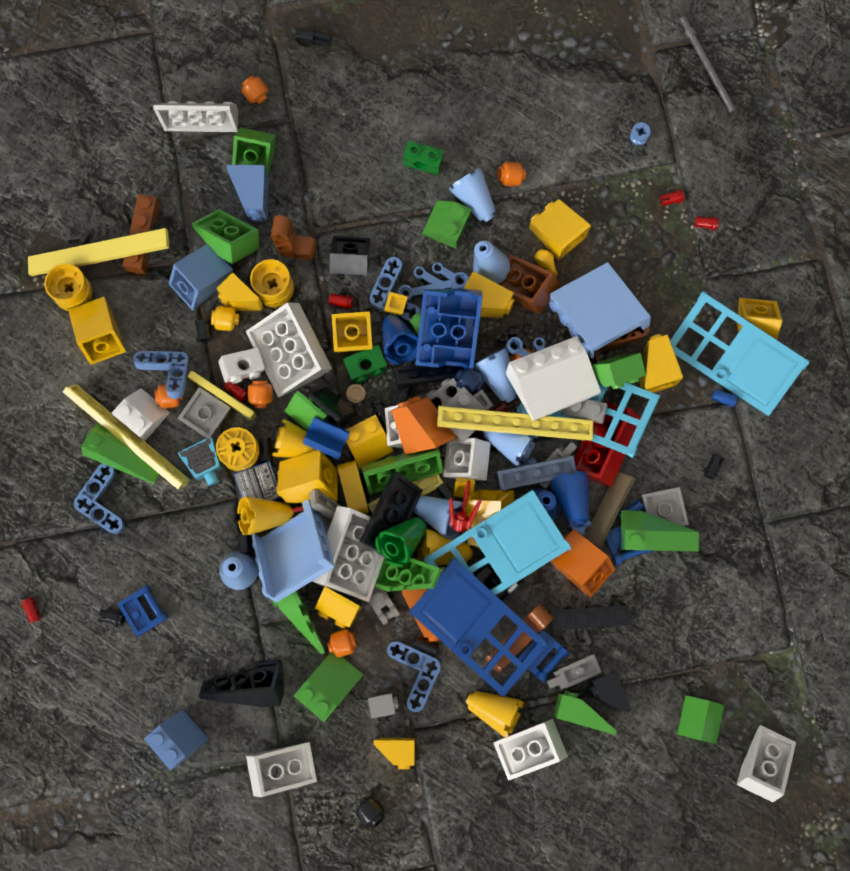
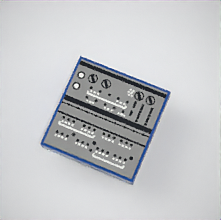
(258, 482)

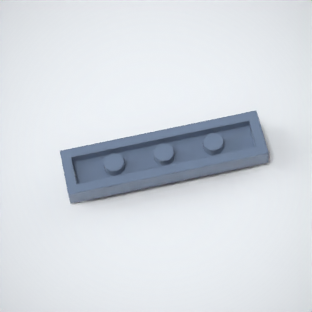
(535, 473)

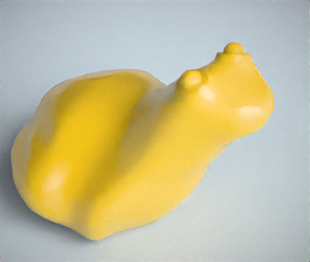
(546, 260)

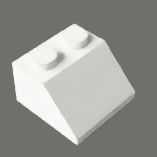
(140, 413)
(467, 459)

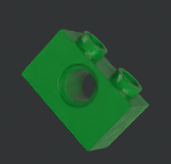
(423, 157)
(354, 362)

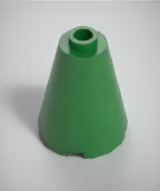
(400, 541)

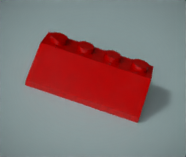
(600, 461)

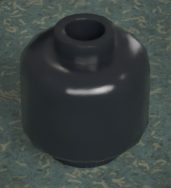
(370, 812)

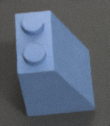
(252, 189)
(199, 276)
(176, 739)

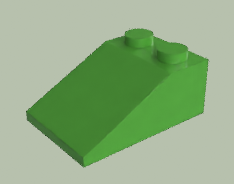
(227, 235)
(328, 686)
(578, 712)

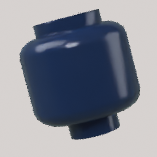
(469, 379)

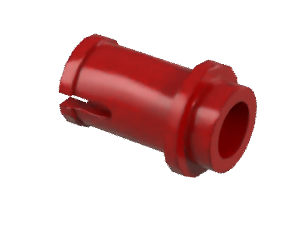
(674, 197)
(706, 222)
(342, 301)
(235, 390)
(31, 609)

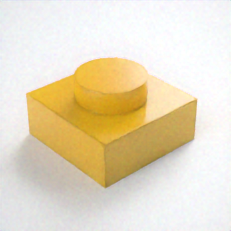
(396, 303)
(460, 486)

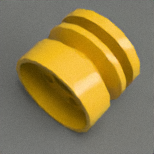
(269, 274)
(63, 279)
(242, 459)

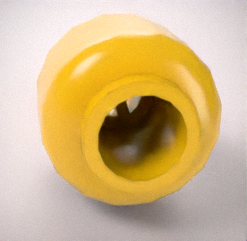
(224, 318)

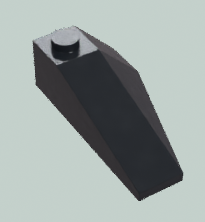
(253, 687)

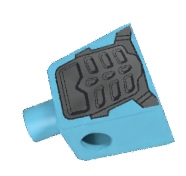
(202, 460)

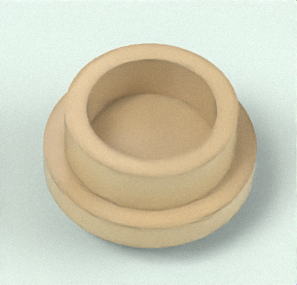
(355, 393)

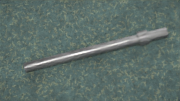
(691, 35)

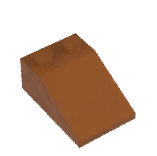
(530, 284)

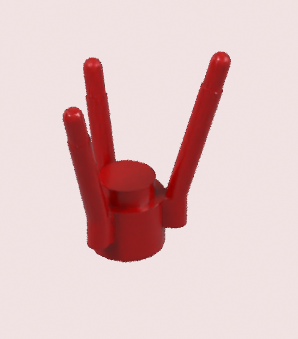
(461, 521)

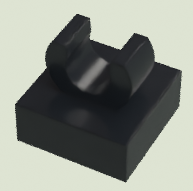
(245, 543)

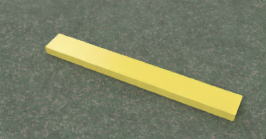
(100, 251)
(514, 423)
(126, 436)

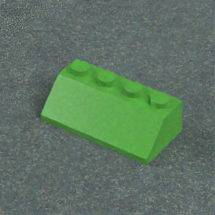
(412, 466)

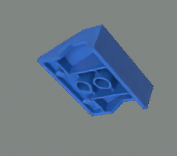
(448, 327)

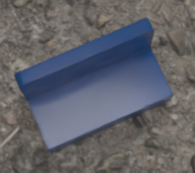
(326, 437)

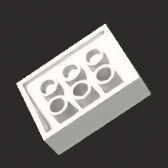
(198, 116)
(289, 349)
(553, 378)
(354, 562)

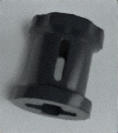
(203, 331)

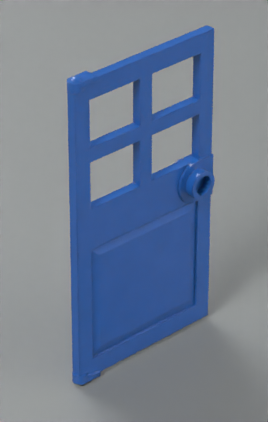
(464, 613)

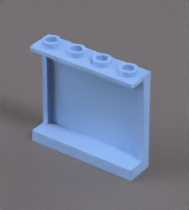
(598, 308)
(293, 554)

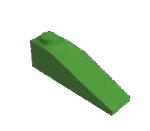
(109, 450)
(653, 533)
(410, 576)
(297, 613)

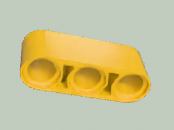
(352, 487)

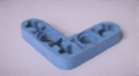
(375, 293)
(173, 367)
(92, 499)
(421, 666)

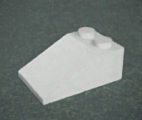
(530, 749)
(767, 764)
(281, 769)

